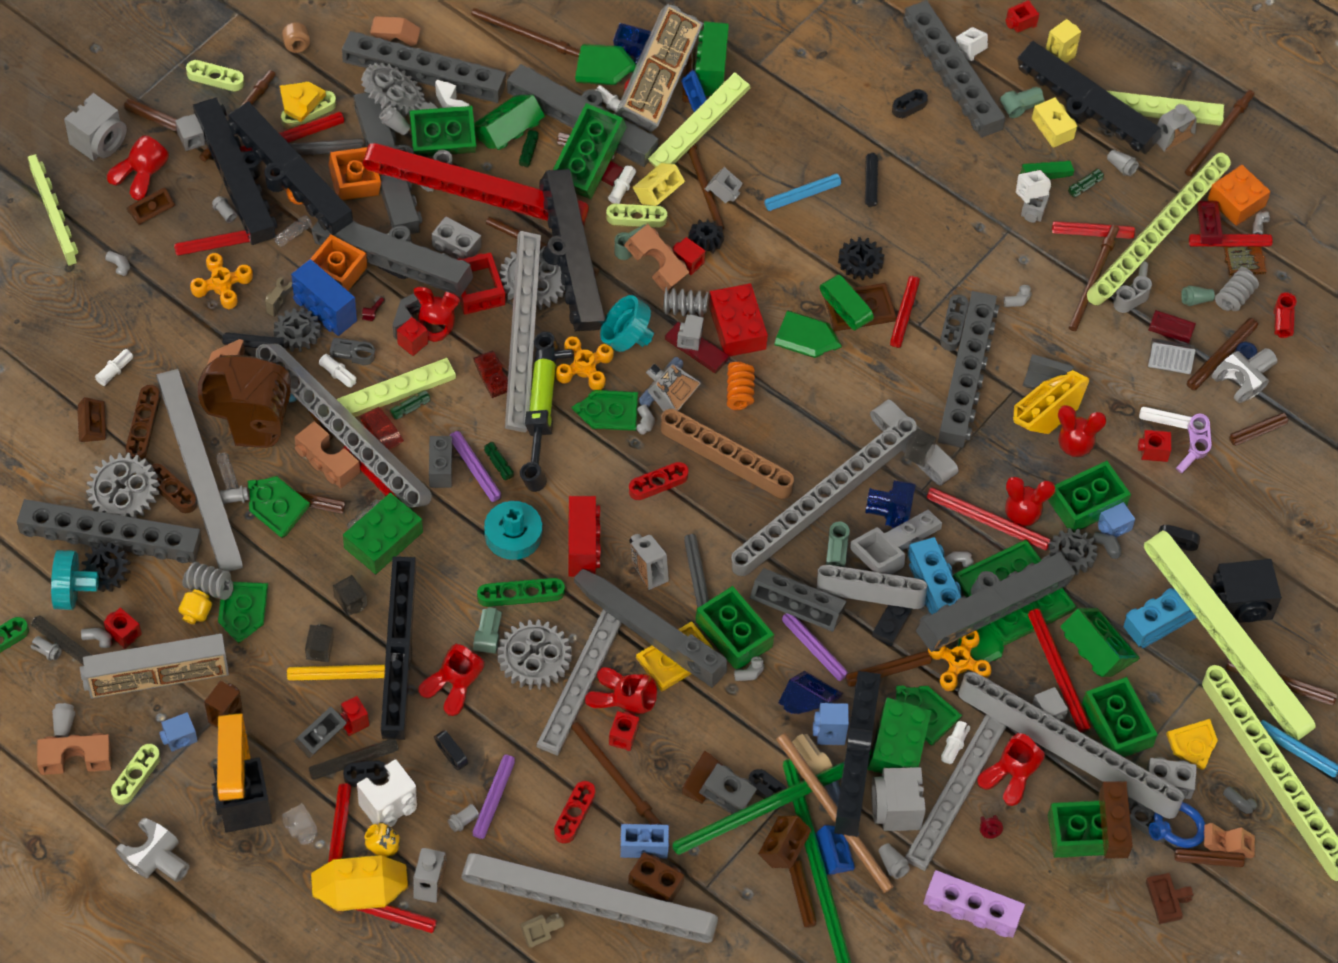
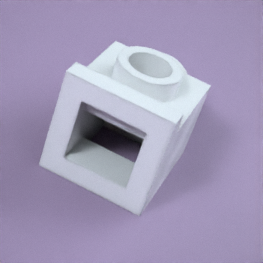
(972, 42)
(1032, 185)

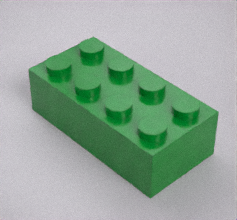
(591, 148)

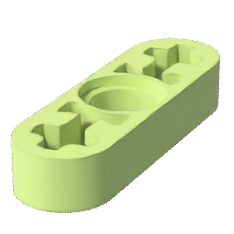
(208, 69)
(324, 108)
(621, 220)
(135, 784)

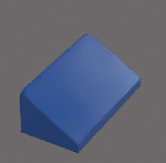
(693, 90)
(834, 851)

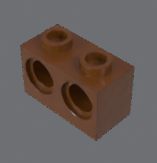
(223, 700)
(784, 842)
(652, 883)

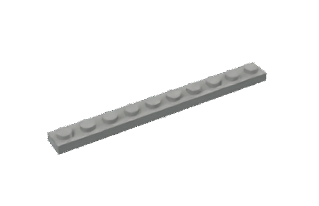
(522, 331)

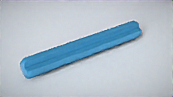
(802, 192)
(1301, 749)

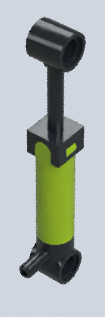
(538, 418)

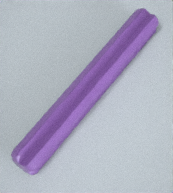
(475, 466)
(815, 646)
(493, 797)

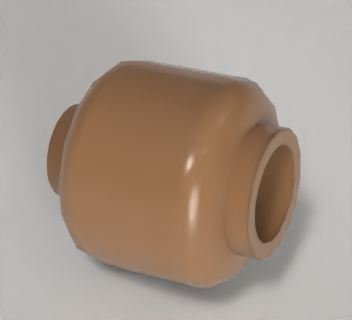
(296, 37)

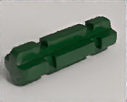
(528, 148)
(1086, 182)
(410, 404)
(498, 461)

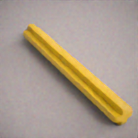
(335, 672)

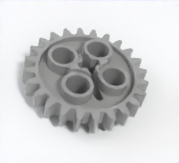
(392, 88)
(549, 281)
(108, 477)
(534, 654)

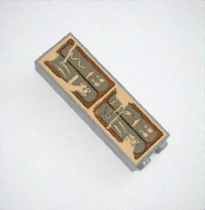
(659, 68)
(154, 666)

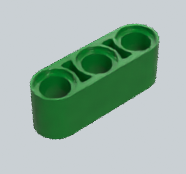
(846, 302)

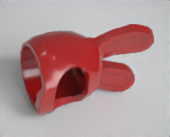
(146, 159)
(436, 311)
(1077, 433)
(1025, 503)
(460, 669)
(631, 692)
(1020, 760)

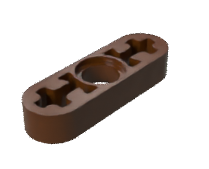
(174, 497)

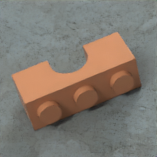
(648, 243)
(337, 467)
(54, 752)

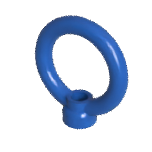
(1161, 829)

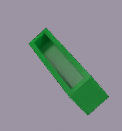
(1051, 169)

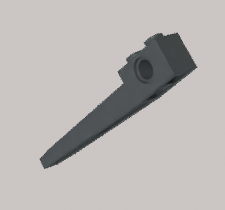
(682, 649)

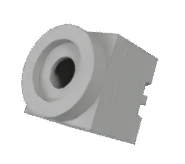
(95, 128)
(898, 799)

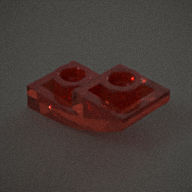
(491, 373)
(381, 427)

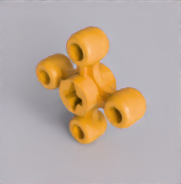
(221, 281)
(585, 364)
(962, 666)

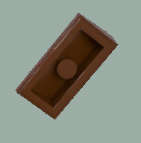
(151, 206)
(91, 420)
(699, 776)

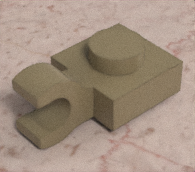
(275, 299)
(538, 929)

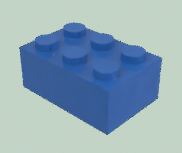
(324, 297)

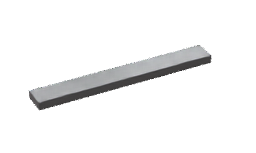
(579, 683)
(955, 793)

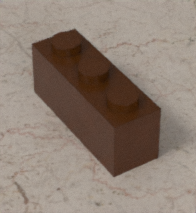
(1115, 820)

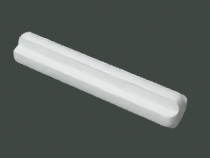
(1168, 418)

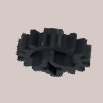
(861, 258)
(114, 572)

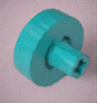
(627, 324)
(511, 519)
(68, 580)

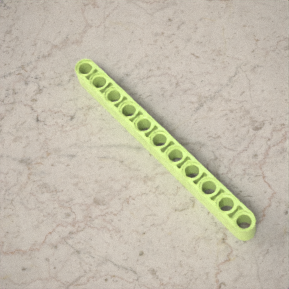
(1158, 229)
(1229, 635)
(1270, 762)

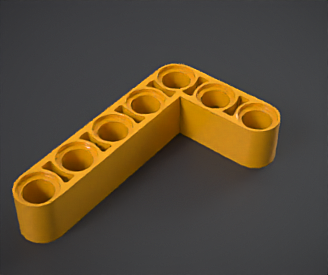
(232, 753)

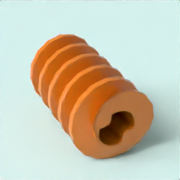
(740, 385)

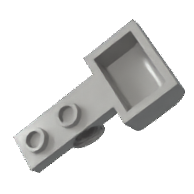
(884, 551)

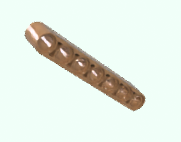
(731, 462)

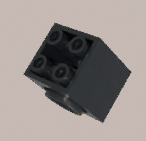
(1248, 589)
(253, 808)

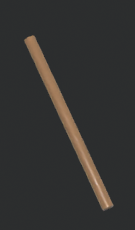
(831, 808)

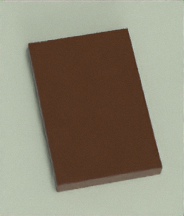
(877, 299)

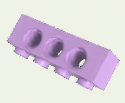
(968, 893)

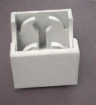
(390, 800)

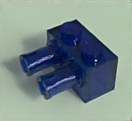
(631, 39)
(893, 505)

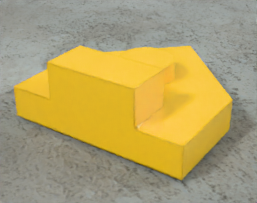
(301, 99)
(1193, 742)

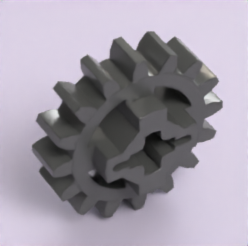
(297, 329)
(1074, 549)

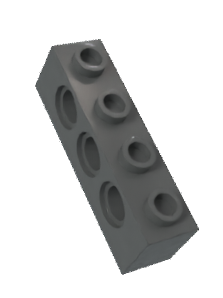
(798, 599)

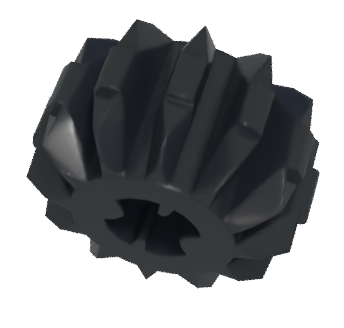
(707, 235)

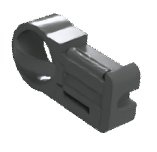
(348, 350)

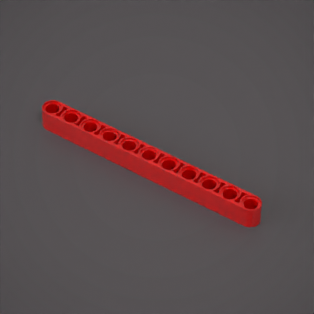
(459, 181)

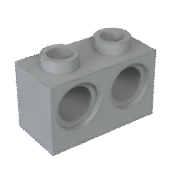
(457, 237)
(1172, 770)

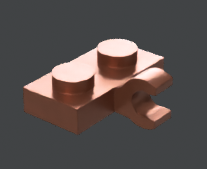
(1166, 898)

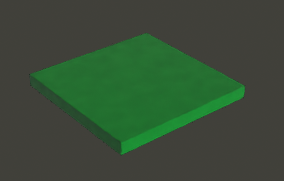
(1002, 564)

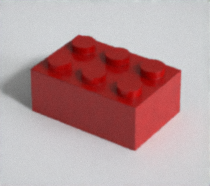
(738, 320)
(583, 535)

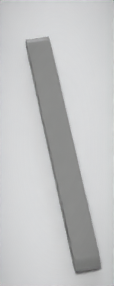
(350, 431)
(199, 471)
(820, 504)
(1070, 744)
(590, 898)

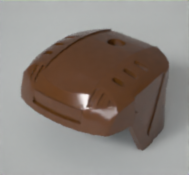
(247, 394)

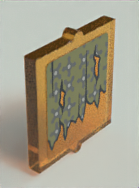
(1245, 257)

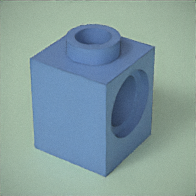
(1116, 520)
(178, 732)

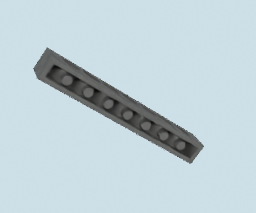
(425, 66)
(954, 69)
(950, 431)
(100, 523)

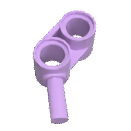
(1202, 436)

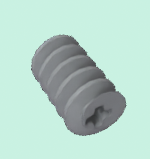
(1237, 290)
(685, 303)
(208, 580)

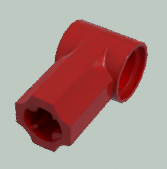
(1284, 315)

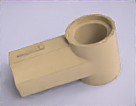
(817, 761)

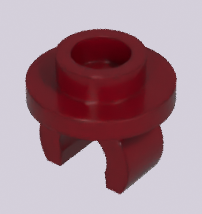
(990, 827)

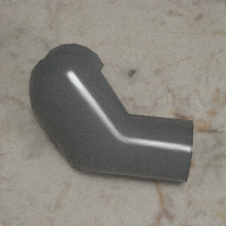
(1110, 543)
(1246, 806)

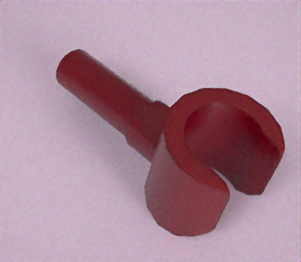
(370, 313)

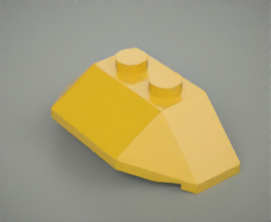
(1040, 407)
(359, 882)

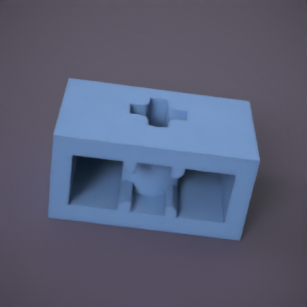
(831, 724)
(644, 838)

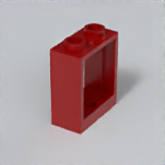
(492, 297)

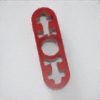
(653, 489)
(575, 822)

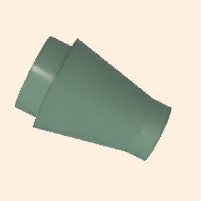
(1196, 295)

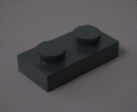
(891, 624)

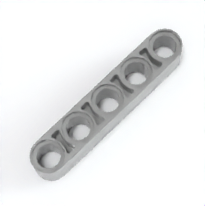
(939, 466)
(872, 586)

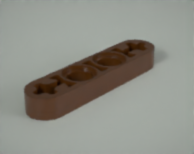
(143, 423)

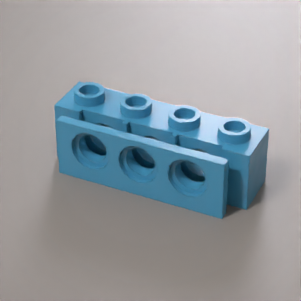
(930, 566)
(1157, 618)

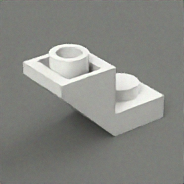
(447, 95)

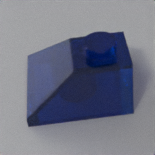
(806, 693)

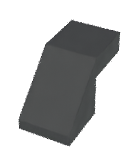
(406, 308)

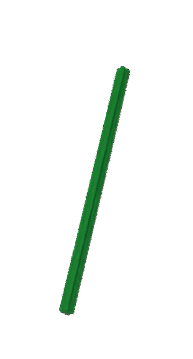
(755, 810)
(818, 871)

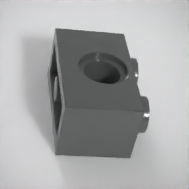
(440, 462)
(320, 732)
(716, 792)

